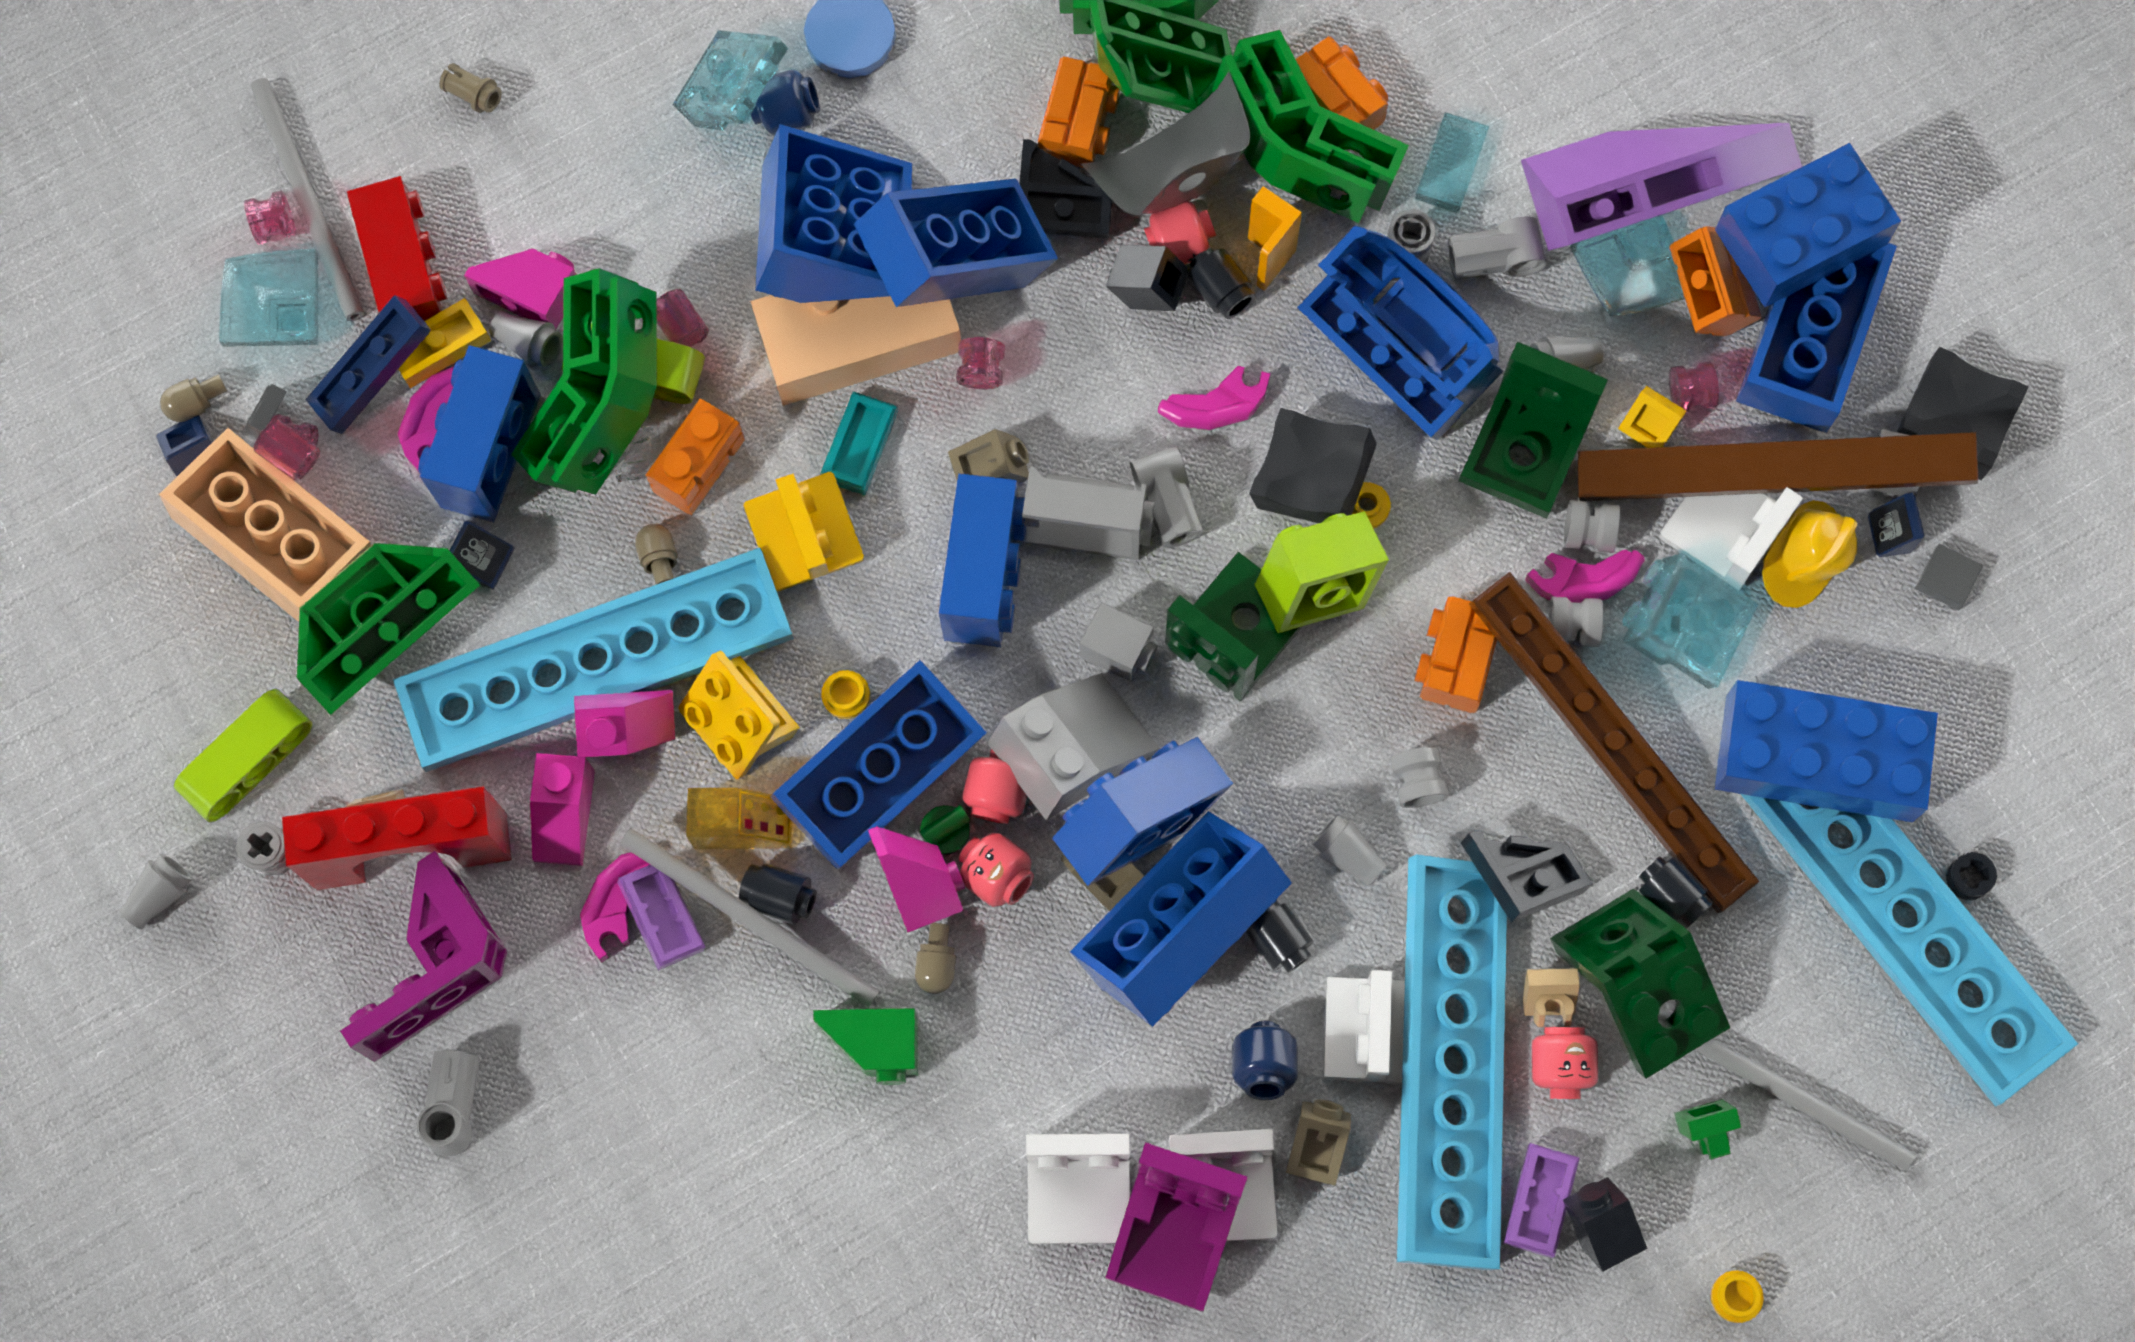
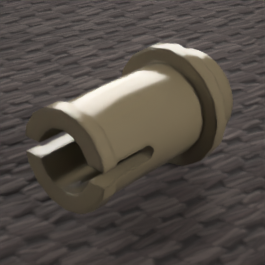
(479, 92)

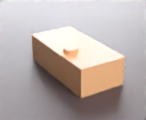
(849, 341)
(261, 522)

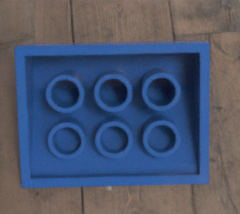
(808, 214)

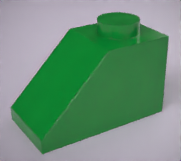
(875, 1040)

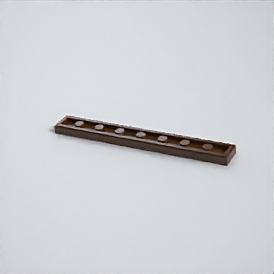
(1778, 465)
(1613, 741)

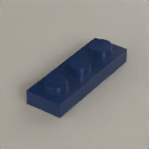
(368, 364)

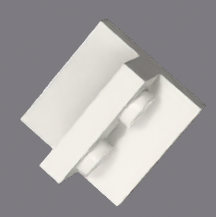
(1364, 1028)

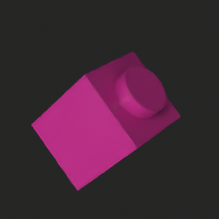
(524, 284)
(623, 722)
(560, 808)
(918, 878)

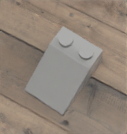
(1069, 742)

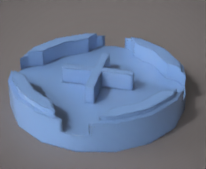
(849, 36)

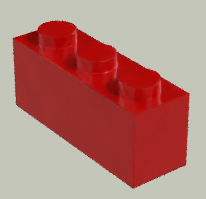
(395, 246)

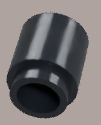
(1221, 282)
(1675, 890)
(778, 892)
(1280, 938)

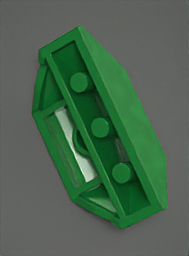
(1157, 52)
(374, 615)

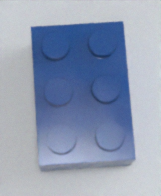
(1807, 224)
(478, 432)
(982, 561)
(1140, 809)

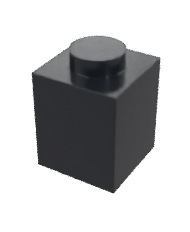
(1148, 277)
(1605, 1223)

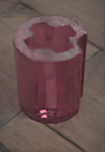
(680, 319)
(286, 449)

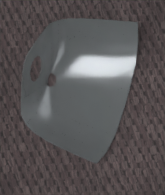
(1180, 159)

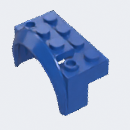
(1421, 312)

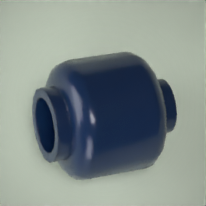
(787, 101)
(1265, 1060)

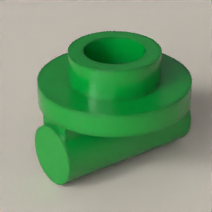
(946, 828)

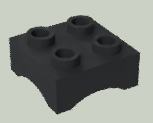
(1963, 400)
(1313, 467)

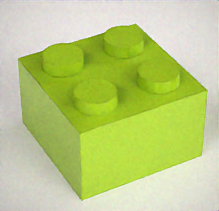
(1321, 571)

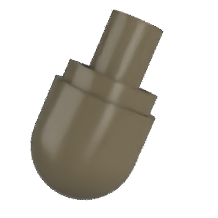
(190, 398)
(656, 551)
(935, 961)

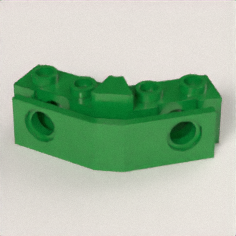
(1298, 141)
(603, 384)

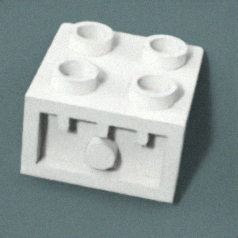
(1729, 531)
(1245, 1154)
(1077, 1187)

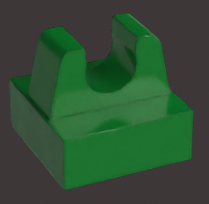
(1709, 1126)

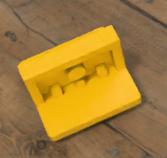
(803, 530)
(735, 713)

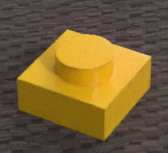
(1652, 419)

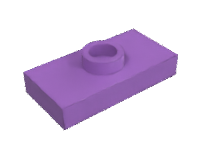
(661, 916)
(1538, 1200)

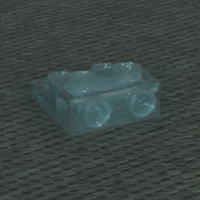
(729, 79)
(1688, 619)

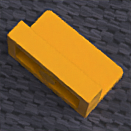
(1275, 229)

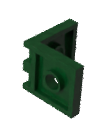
(1540, 407)
(1207, 635)
(1638, 964)

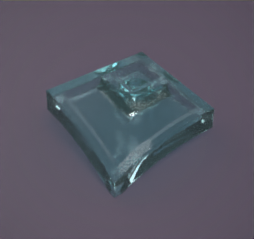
(1631, 267)
(270, 299)

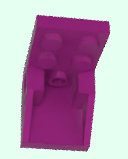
(455, 950)
(1175, 1227)

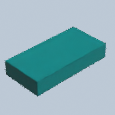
(859, 442)

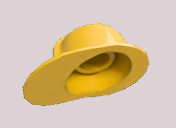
(1808, 554)

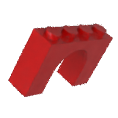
(333, 844)

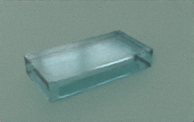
(1452, 162)

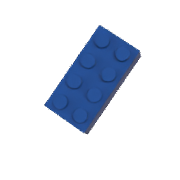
(955, 241)
(1814, 344)
(1826, 751)
(878, 764)
(1181, 917)

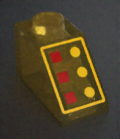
(736, 820)

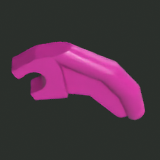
(1221, 407)
(418, 423)
(1586, 580)
(606, 907)

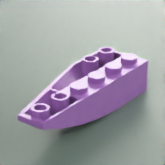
(1647, 173)

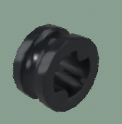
(1982, 864)

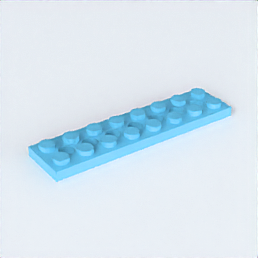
(568, 639)
(1901, 950)
(1428, 1082)

